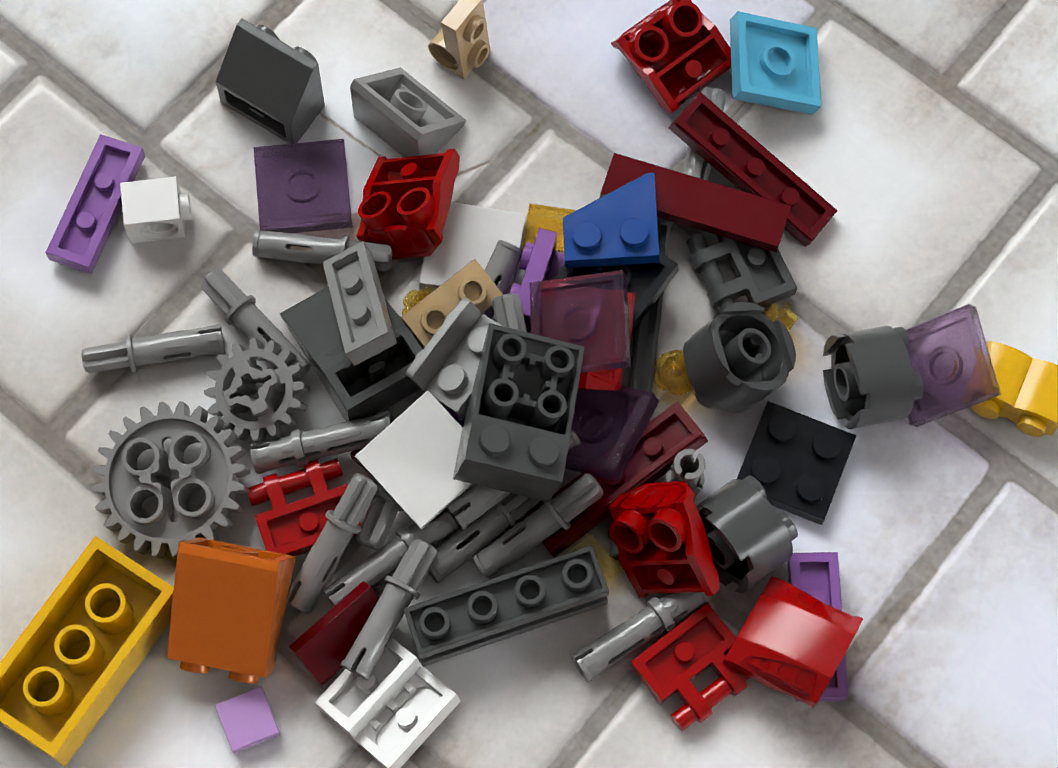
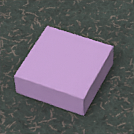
(247, 720)

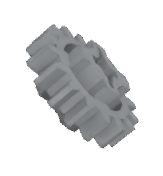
(246, 373)

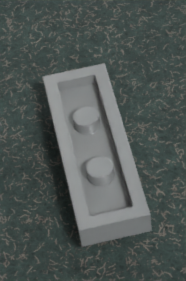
(359, 303)

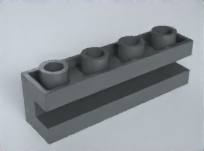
(507, 605)

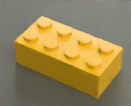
(81, 649)

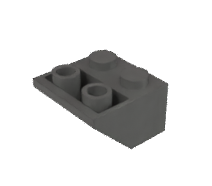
(270, 82)

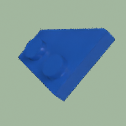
(614, 228)

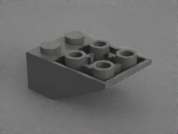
(356, 389)
(520, 413)

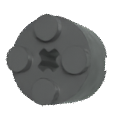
(738, 358)
(871, 376)
(745, 533)

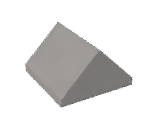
(404, 112)

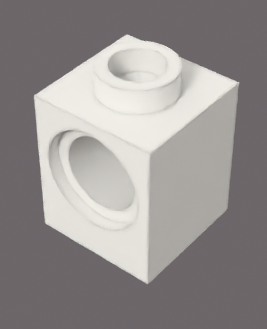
(154, 209)

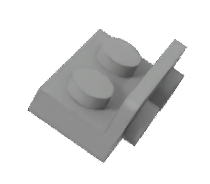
(452, 357)

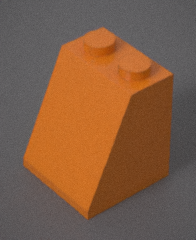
(228, 608)

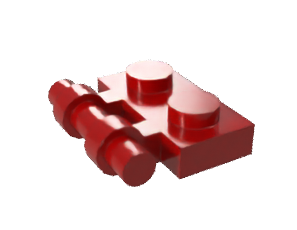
(296, 525)
(681, 657)

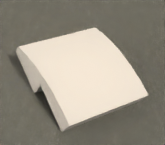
(392, 709)

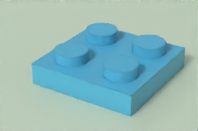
(775, 63)

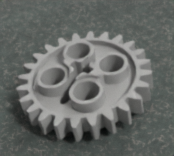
(128, 487)

